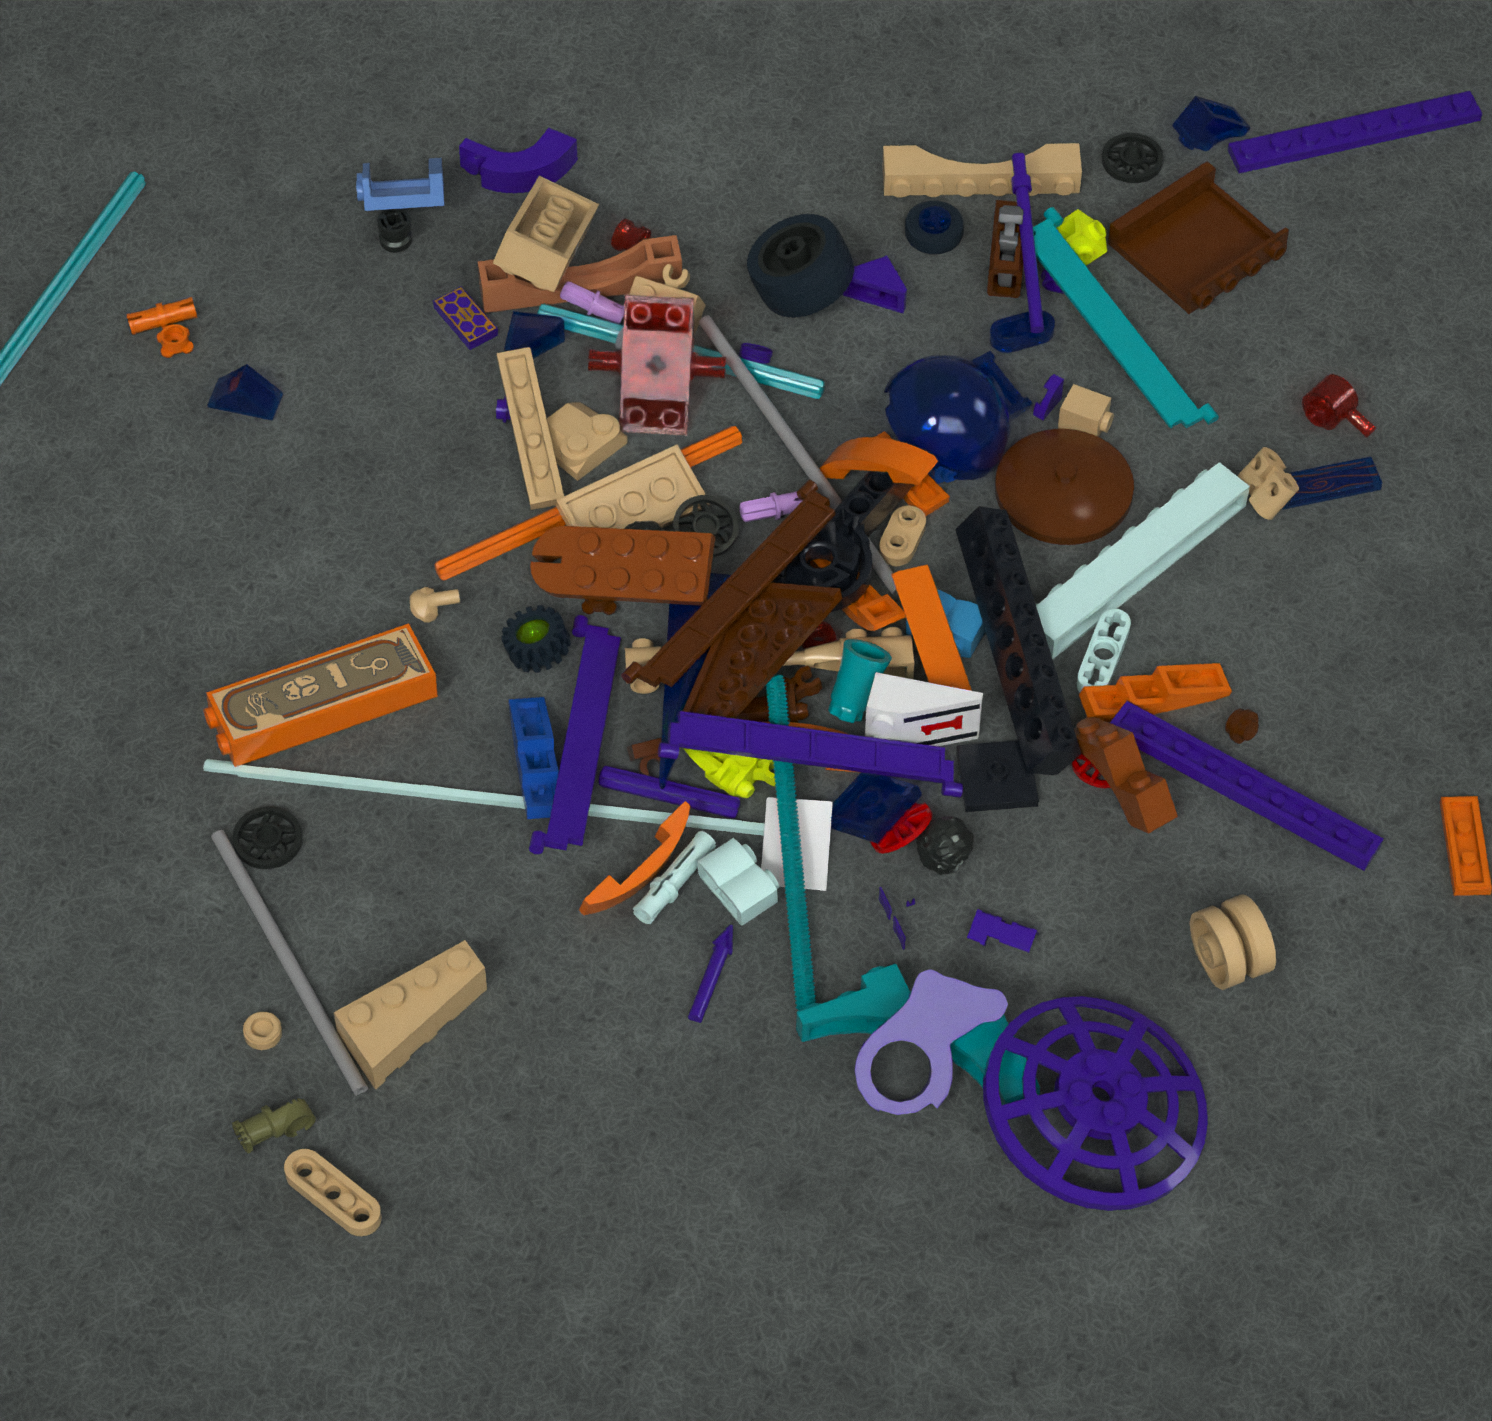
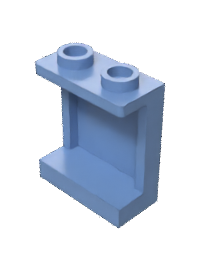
(402, 193)

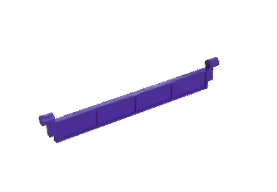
(582, 739)
(810, 748)

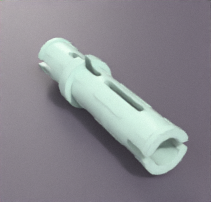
(666, 888)

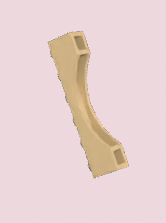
(918, 172)

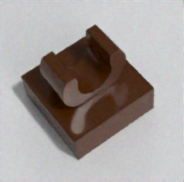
(645, 751)

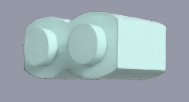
(738, 881)

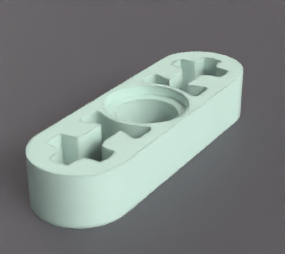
(1101, 640)

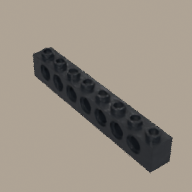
(1017, 642)

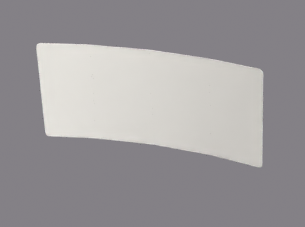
(815, 841)

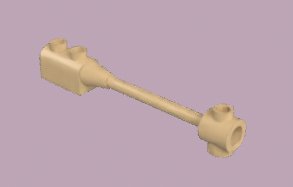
(822, 656)

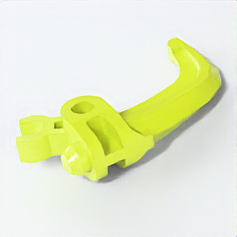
(733, 772)

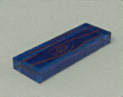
(1335, 482)

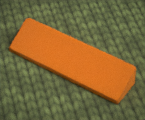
(930, 627)

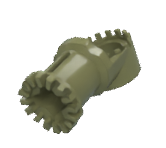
(266, 1124)

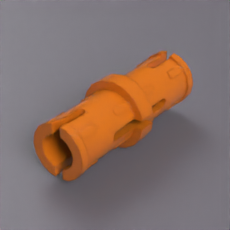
(161, 315)

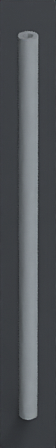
(289, 963)

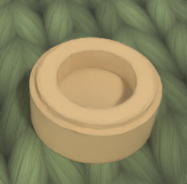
(262, 1030)

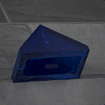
(534, 331)
(246, 393)

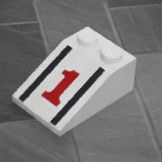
(921, 712)

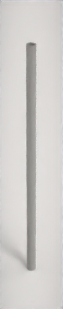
(787, 435)

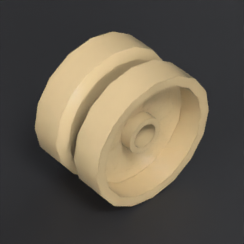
(1233, 941)

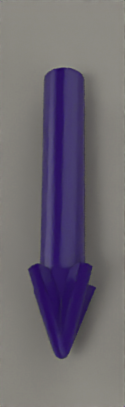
(722, 948)

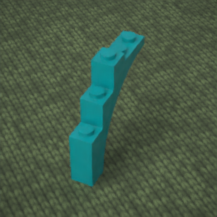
(882, 995)

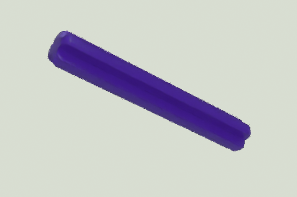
(672, 793)

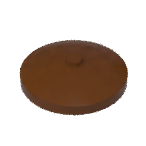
(1064, 486)

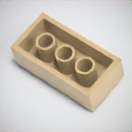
(545, 234)

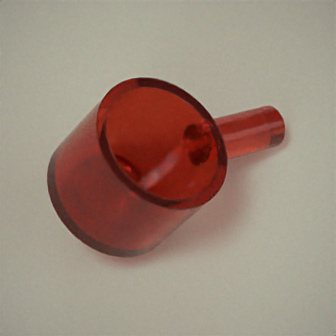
(1332, 402)

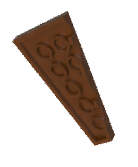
(758, 646)

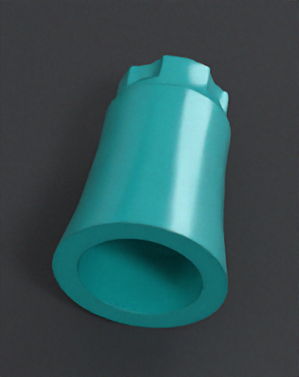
(855, 678)

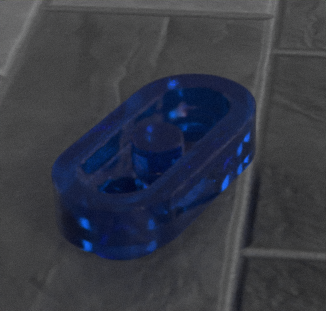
(1018, 330)

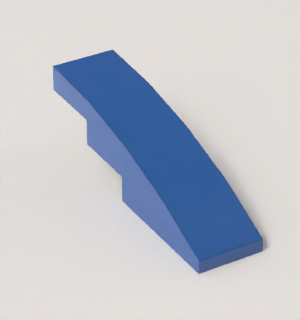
(534, 754)

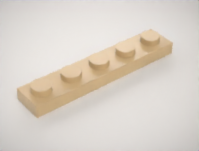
(530, 427)

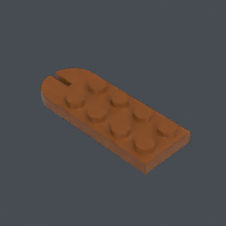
(624, 564)

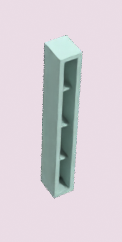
(1140, 555)

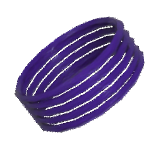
(763, 353)

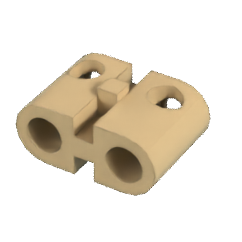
(1268, 483)

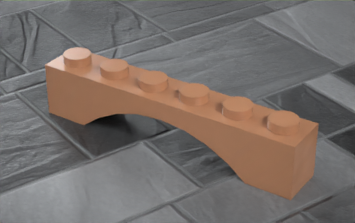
(610, 276)

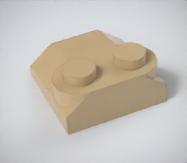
(583, 438)

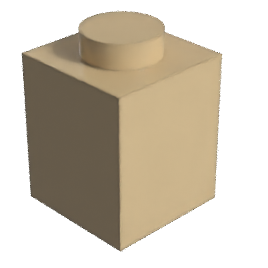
(1085, 411)

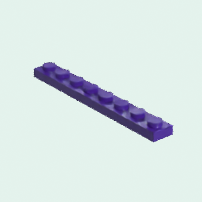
(1354, 132)
(1249, 787)

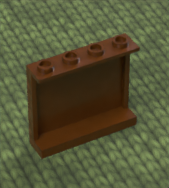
(1195, 240)

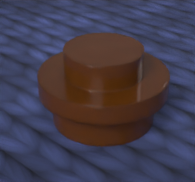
(1242, 725)

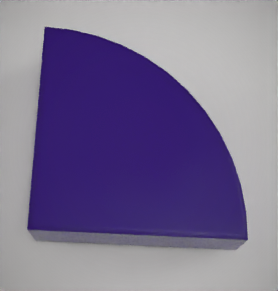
(1053, 396)

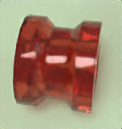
(628, 235)

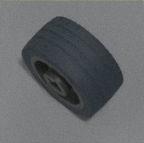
(800, 265)

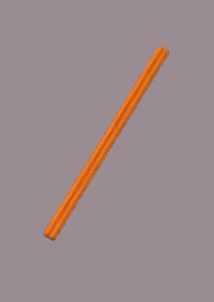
(538, 525)

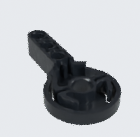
(846, 540)

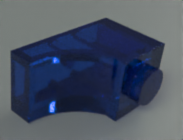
(1208, 123)

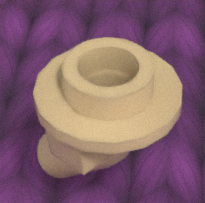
(425, 602)

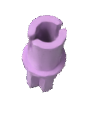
(593, 303)
(769, 507)

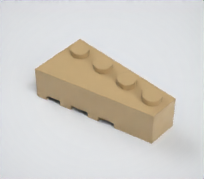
(409, 1010)

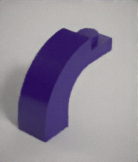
(518, 171)

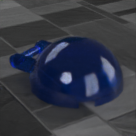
(955, 411)

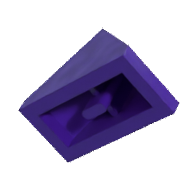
(878, 284)

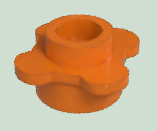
(174, 333)

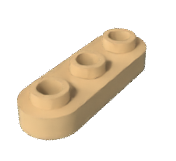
(325, 1179)

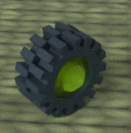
(536, 638)

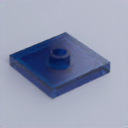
(872, 805)

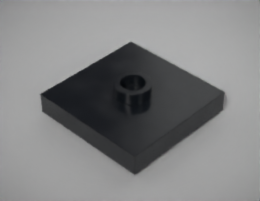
(995, 777)

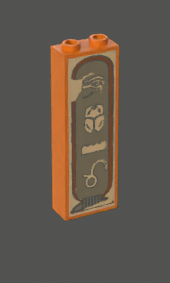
(320, 695)

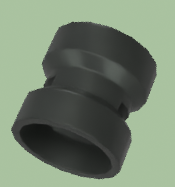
(394, 230)

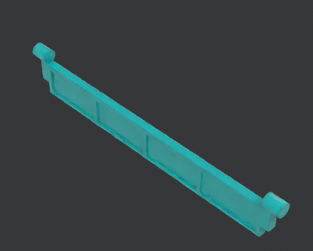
(1114, 328)

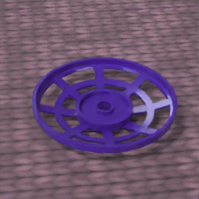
(1088, 1114)

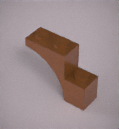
(1117, 757)

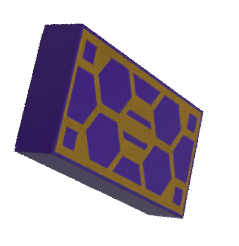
(465, 318)

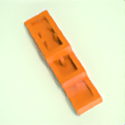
(1163, 691)

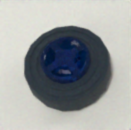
(946, 222)

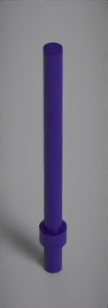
(1021, 188)

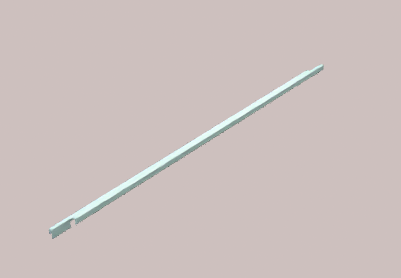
(467, 796)

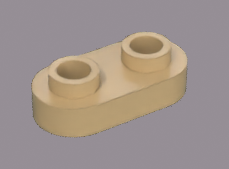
(904, 533)

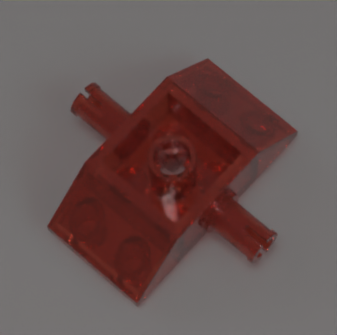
(648, 398)

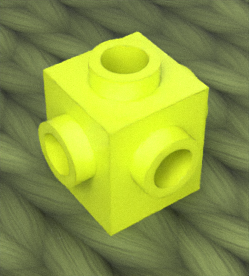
(1084, 236)

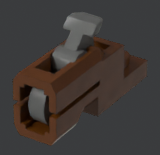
(1006, 251)

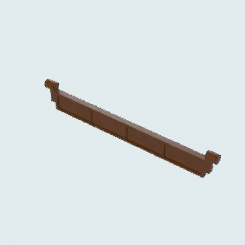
(737, 591)

